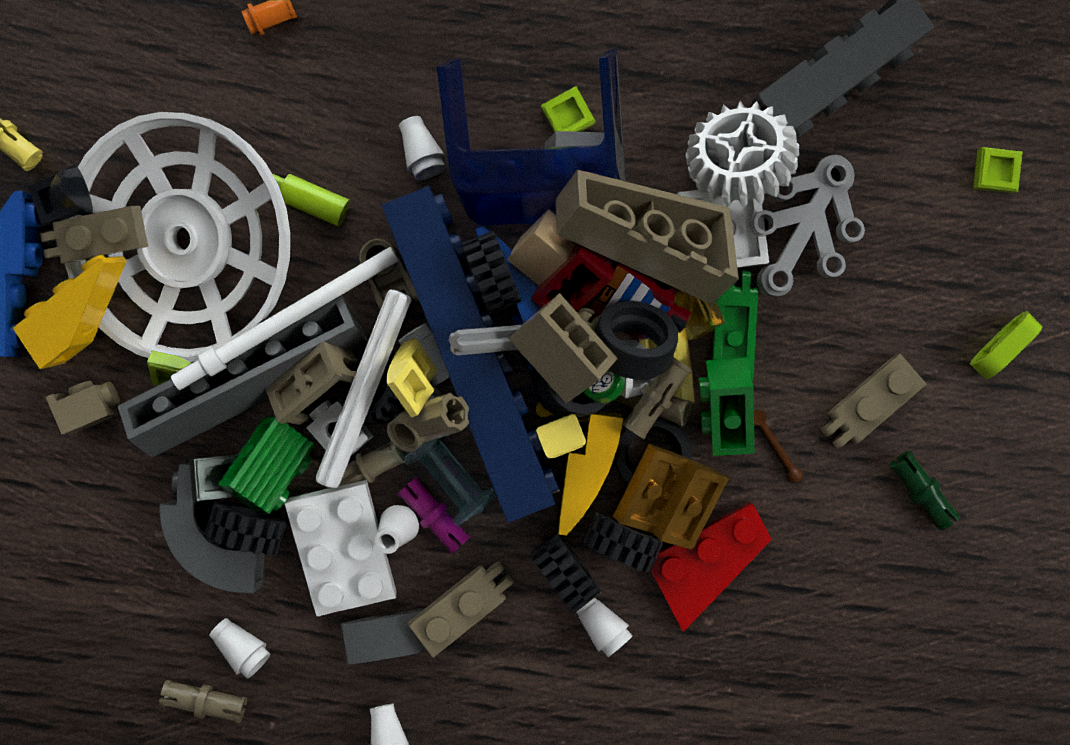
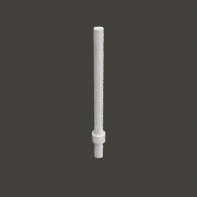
(214, 360)

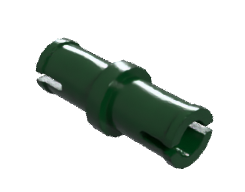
(924, 490)

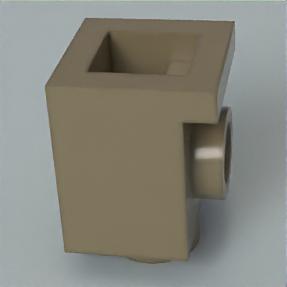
(84, 407)

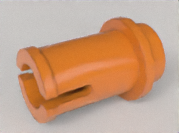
(267, 15)

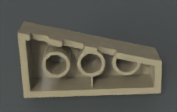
(651, 231)

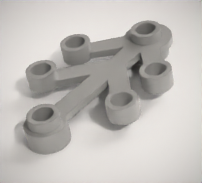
(810, 221)

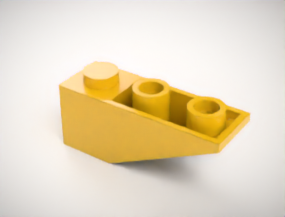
(70, 318)

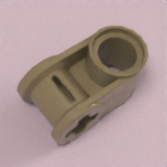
(392, 278)

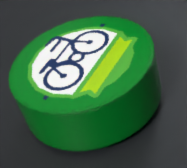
(607, 388)

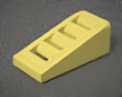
(561, 436)

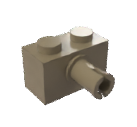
(564, 347)

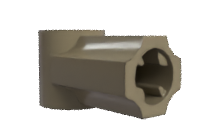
(436, 419)

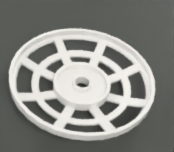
(205, 223)

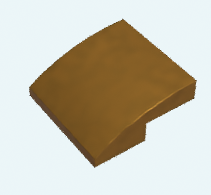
(670, 497)

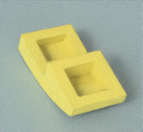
(411, 376)

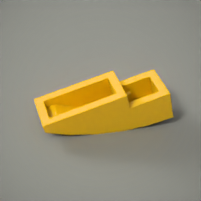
(588, 468)

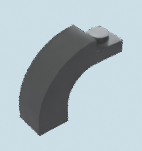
(212, 563)

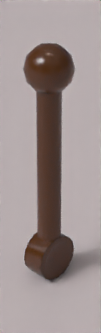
(794, 474)

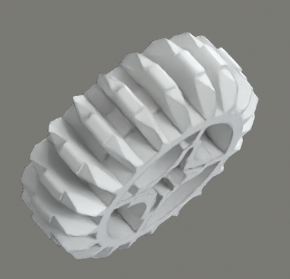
(739, 143)

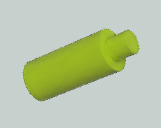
(313, 199)

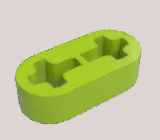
(1006, 345)

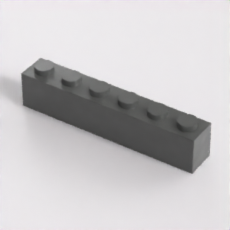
(172, 416)

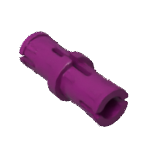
(433, 515)

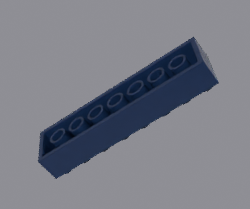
(481, 379)

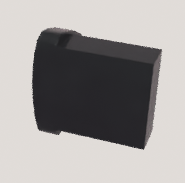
(61, 196)

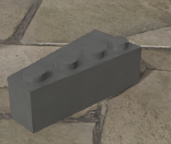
(847, 64)

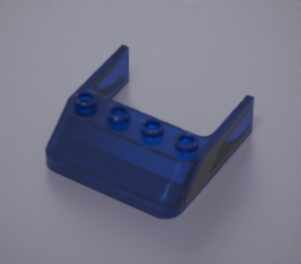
(524, 182)

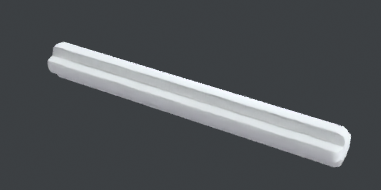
(363, 388)

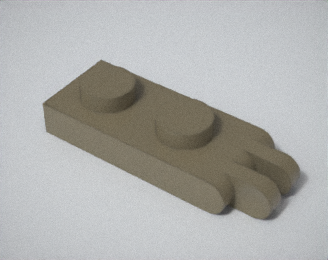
(97, 235)
(873, 401)
(460, 608)

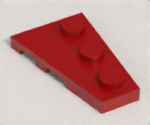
(699, 575)

